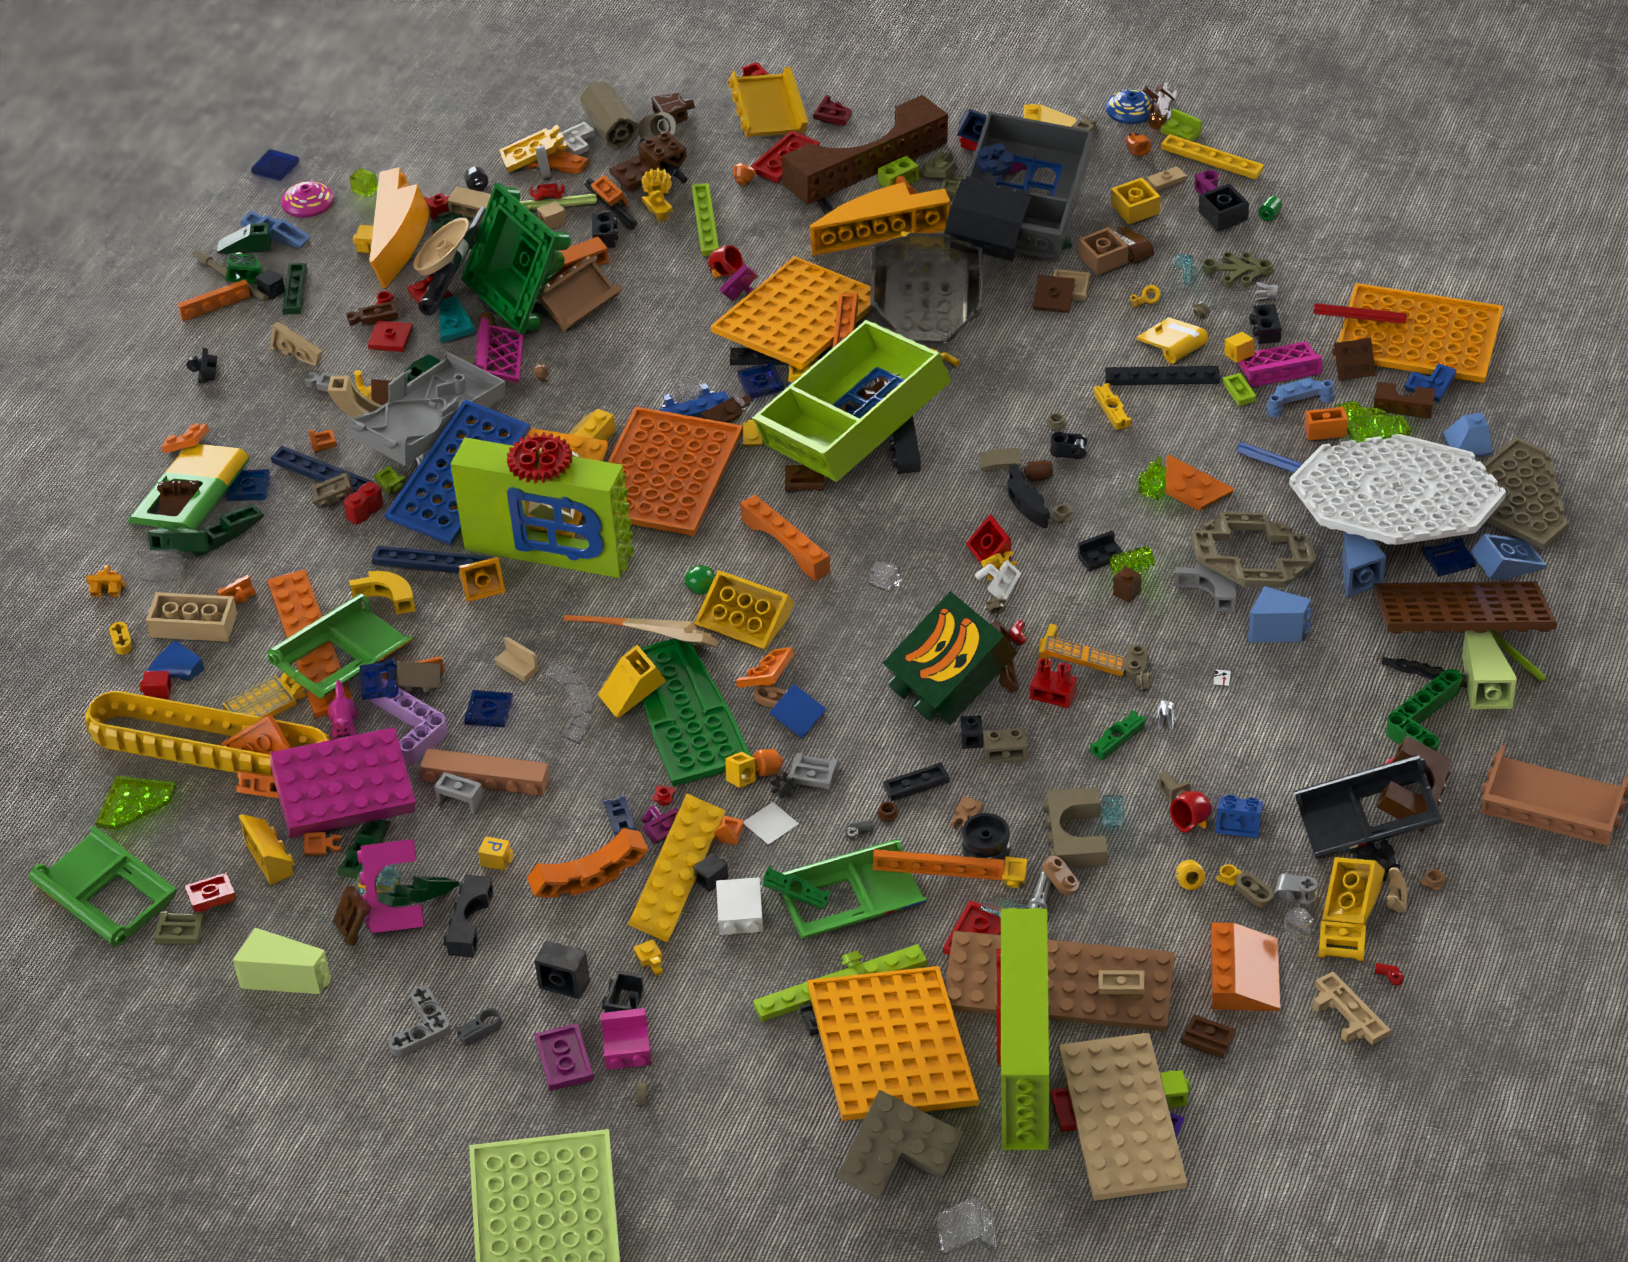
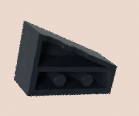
(905, 448)

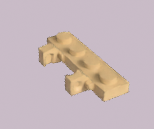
(1362, 1020)

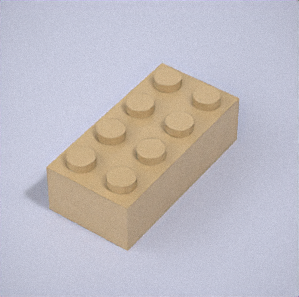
(191, 616)

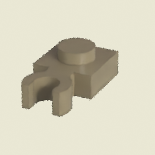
(1085, 124)

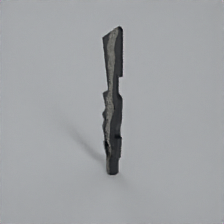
(1418, 668)

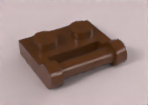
(802, 478)
(351, 914)

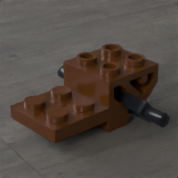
(657, 152)

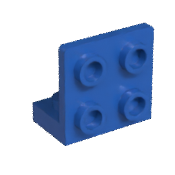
(1239, 816)

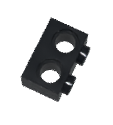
(605, 227)
(1266, 324)

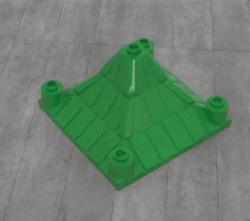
(513, 258)

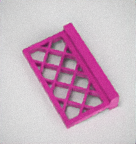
(484, 350)
(1286, 369)

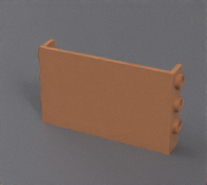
(1553, 799)

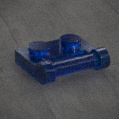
(1449, 562)
(372, 681)

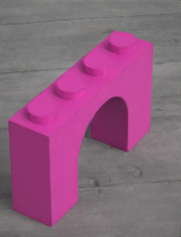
(375, 859)

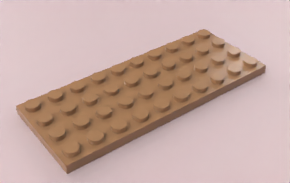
(1071, 981)

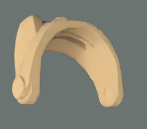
(1397, 887)

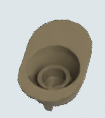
(656, 124)

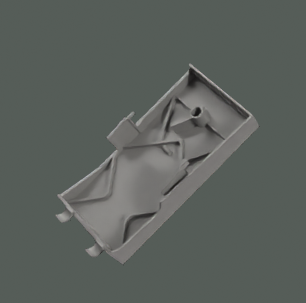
(424, 407)

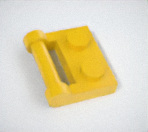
(1343, 935)

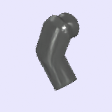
(857, 828)

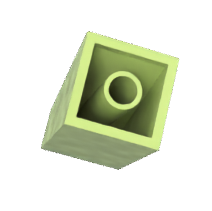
(1487, 672)
(281, 964)

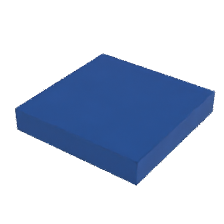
(797, 711)

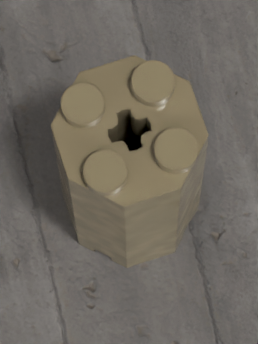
(609, 115)

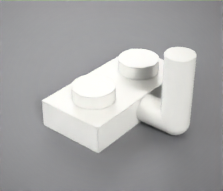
(1003, 580)

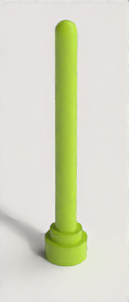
(1518, 657)

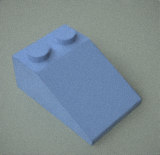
(1506, 556)

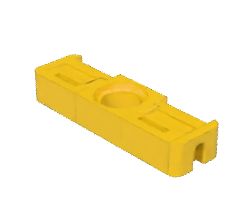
(1115, 415)

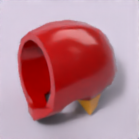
(725, 261)
(1190, 808)

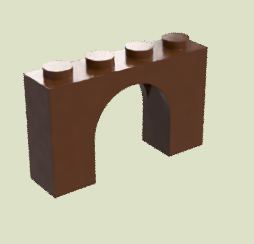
(1404, 803)

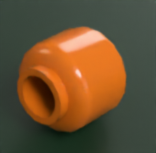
(767, 762)

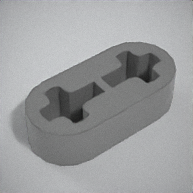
(543, 162)

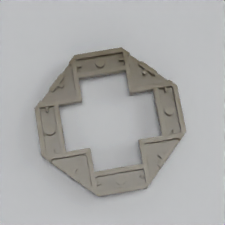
(1287, 568)

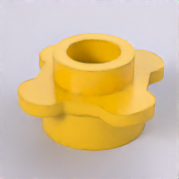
(1228, 874)

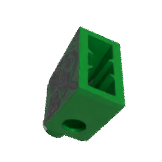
(242, 267)

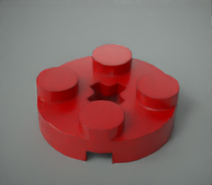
(547, 190)

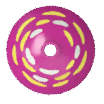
(307, 199)

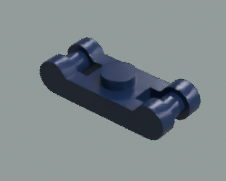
(618, 814)

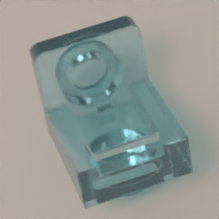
(1185, 262)
(1112, 810)

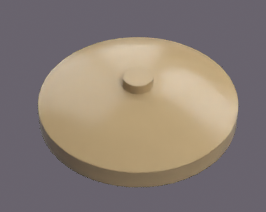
(441, 247)

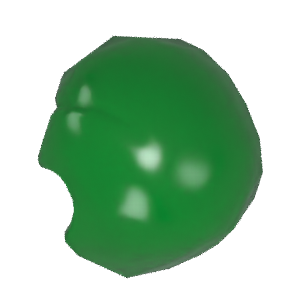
(699, 578)

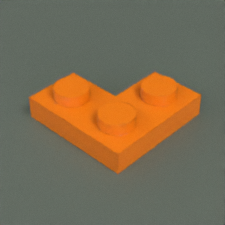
(190, 438)

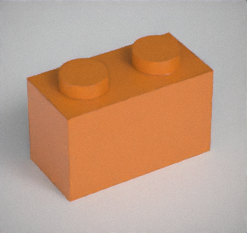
(1326, 423)

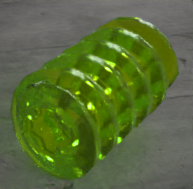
(1133, 559)

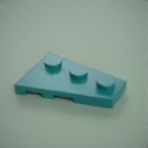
(453, 320)

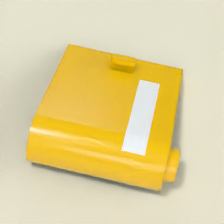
(1175, 338)

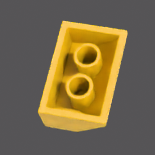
(595, 425)
(266, 849)

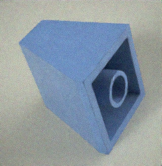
(1361, 563)
(1279, 617)

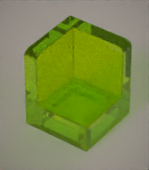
(363, 182)

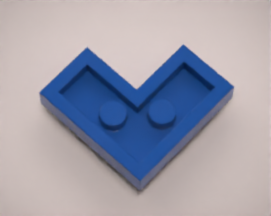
(1439, 381)

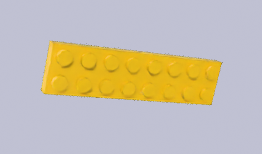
(674, 868)

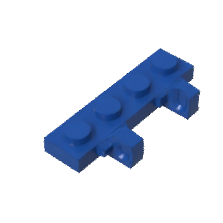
(697, 406)

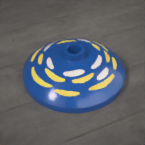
(1129, 106)

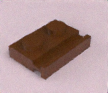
(1208, 1036)

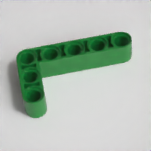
(1406, 718)

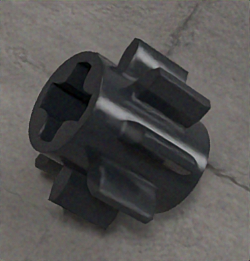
(776, 783)

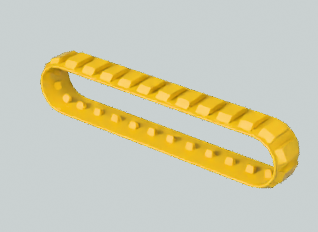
(189, 716)

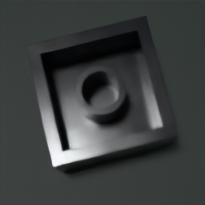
(1223, 207)
(562, 969)

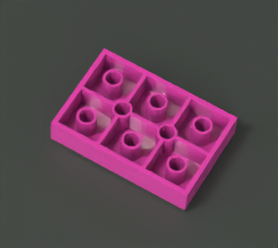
(342, 782)

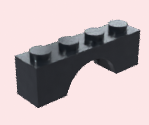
(474, 895)

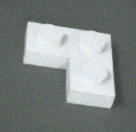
(575, 138)

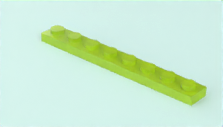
(796, 996)

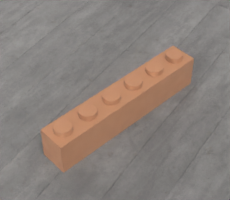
(490, 771)

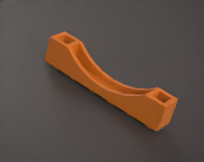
(808, 555)

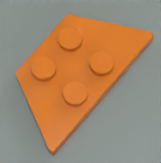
(1193, 485)

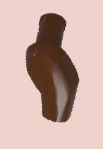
(868, 392)

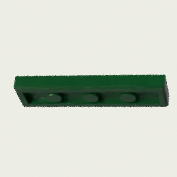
(294, 288)

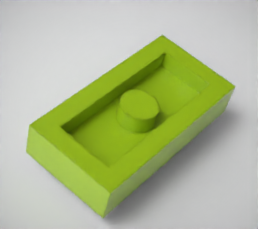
(1239, 389)

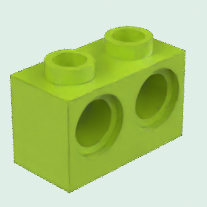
(901, 167)

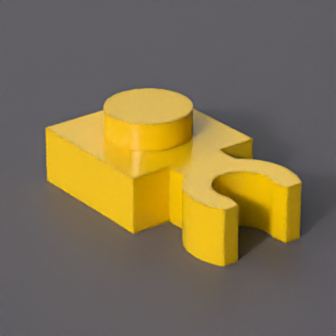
(997, 560)

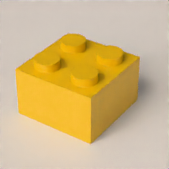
(1135, 200)

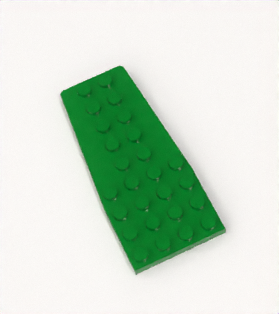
(689, 715)

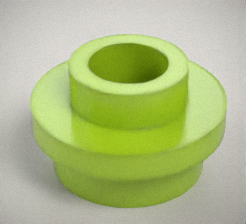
(851, 958)

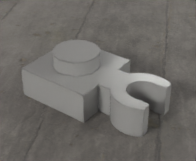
(320, 382)

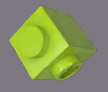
(1175, 1088)

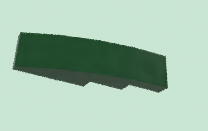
(230, 527)
(370, 833)
(421, 890)

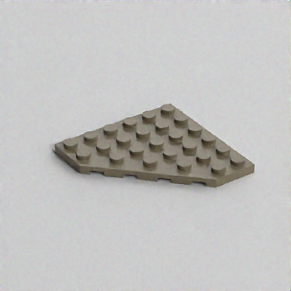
(1532, 494)

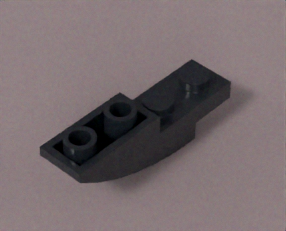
(1026, 499)

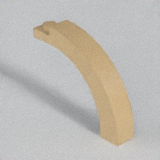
(349, 398)

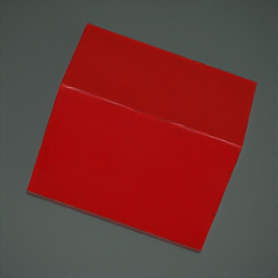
(989, 540)

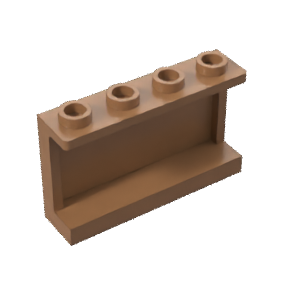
(577, 293)

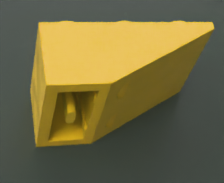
(630, 682)

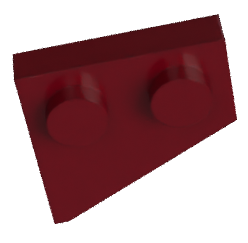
(832, 112)

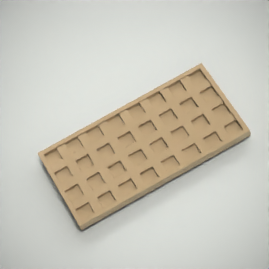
(1122, 1116)

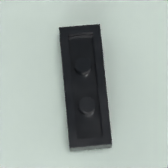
(916, 781)

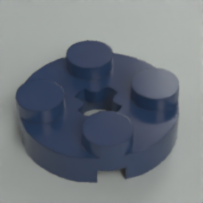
(987, 164)

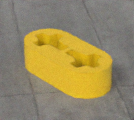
(123, 637)

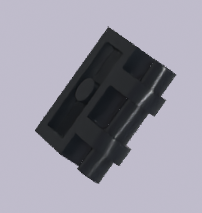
(1369, 852)

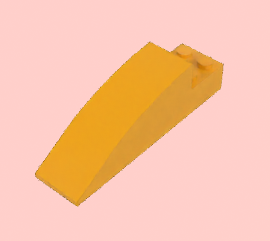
(879, 218)
(398, 224)

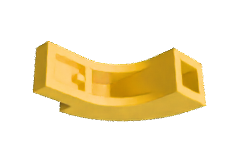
(386, 585)

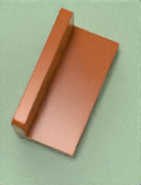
(609, 191)

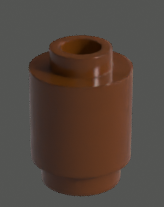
(1038, 470)

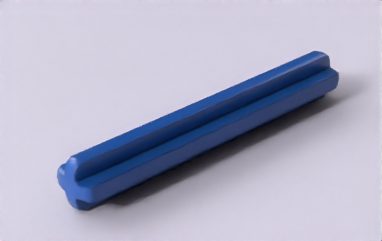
(1268, 457)

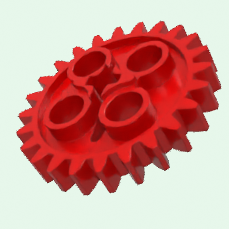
(553, 459)

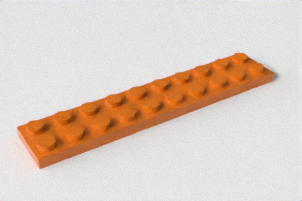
(296, 610)

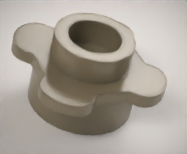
(1062, 513)
(996, 605)

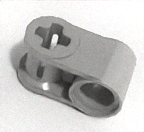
(1294, 889)

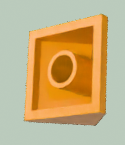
(482, 579)

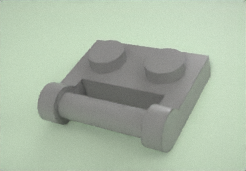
(813, 771)

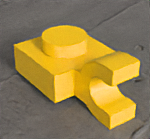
(649, 954)

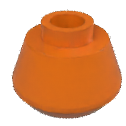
(743, 173)

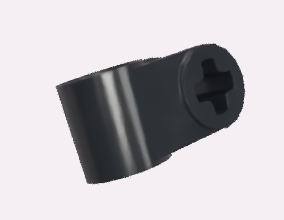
(1066, 445)

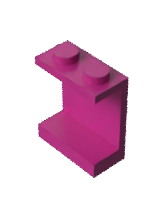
(625, 1039)

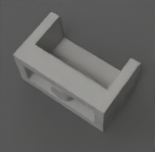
(459, 789)

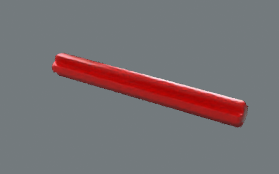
(1359, 313)

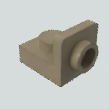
(1170, 787)

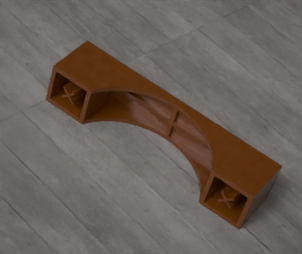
(822, 171)

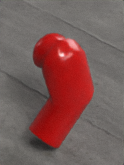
(1016, 633)
(1391, 972)

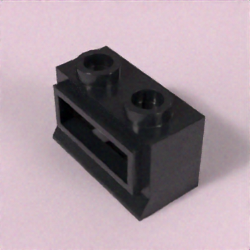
(623, 981)

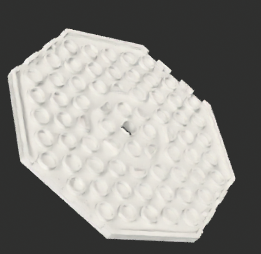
(1397, 489)

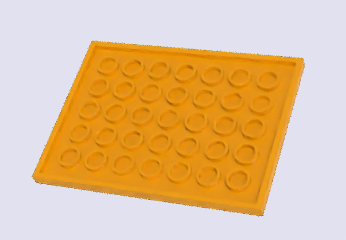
(1435, 331)

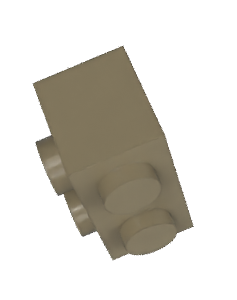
(418, 675)
(1005, 745)

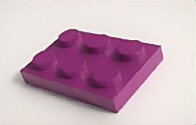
(563, 1056)

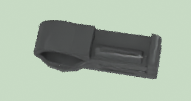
(476, 1029)

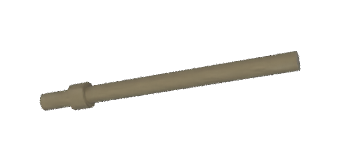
(209, 262)

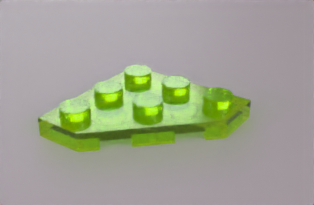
(1372, 422)
(133, 799)

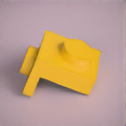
(751, 435)
(1014, 872)

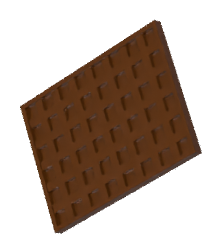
(1463, 607)

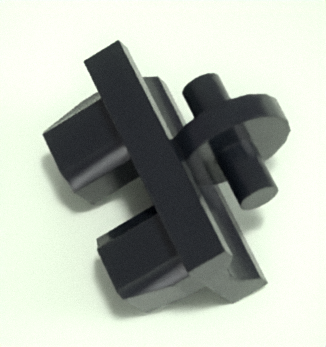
(205, 366)

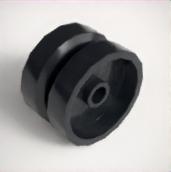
(986, 837)

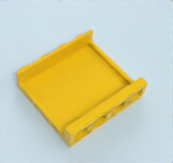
(768, 104)

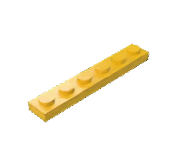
(1212, 156)

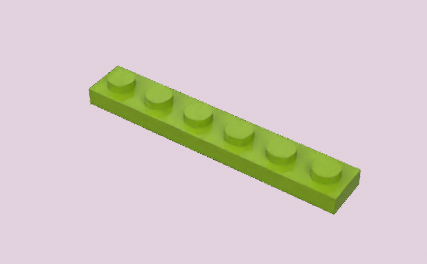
(704, 218)

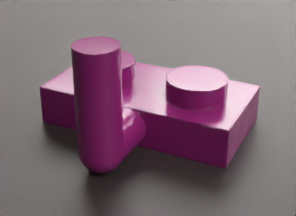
(739, 282)
(658, 828)

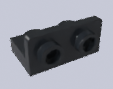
(1098, 550)

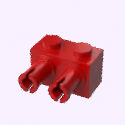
(1053, 687)

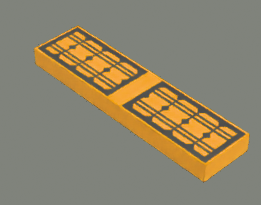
(1084, 655)

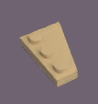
(295, 344)

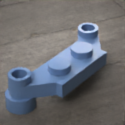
(1299, 390)

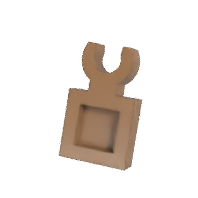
(965, 809)

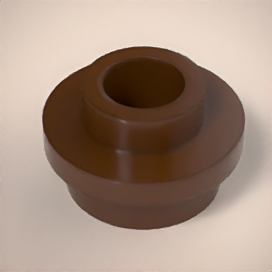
(887, 811)

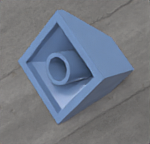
(1470, 434)

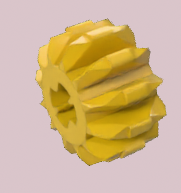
(656, 180)

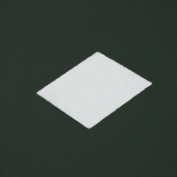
(770, 823)

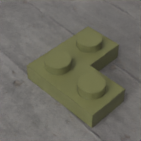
(938, 166)

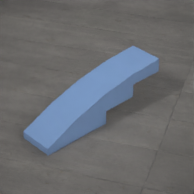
(280, 230)

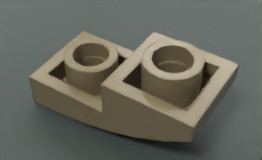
(1000, 458)

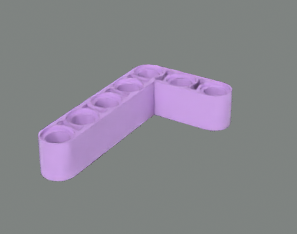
(428, 723)

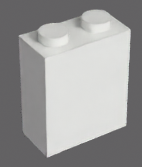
(739, 906)

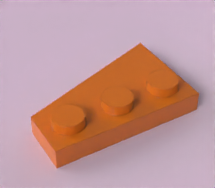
(564, 162)
(769, 669)
(260, 737)

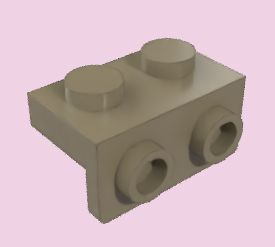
(332, 491)

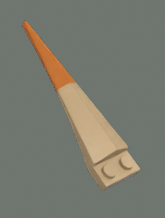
(680, 630)

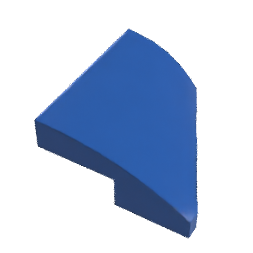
(178, 661)

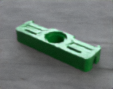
(1108, 743)
(781, 883)

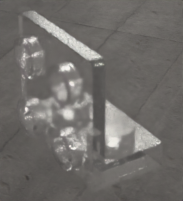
(966, 1224)

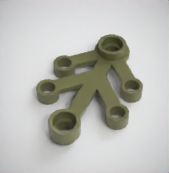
(1263, 267)

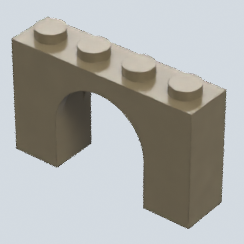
(1070, 805)

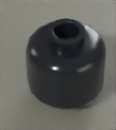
(476, 179)

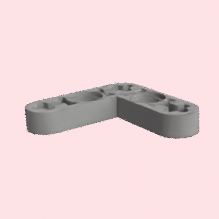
(428, 1026)

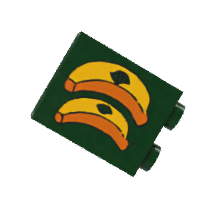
(948, 660)

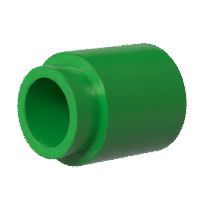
(1270, 208)

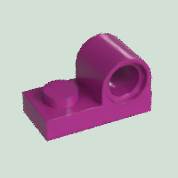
(1206, 181)

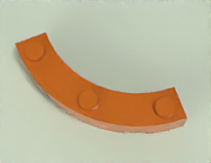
(590, 871)

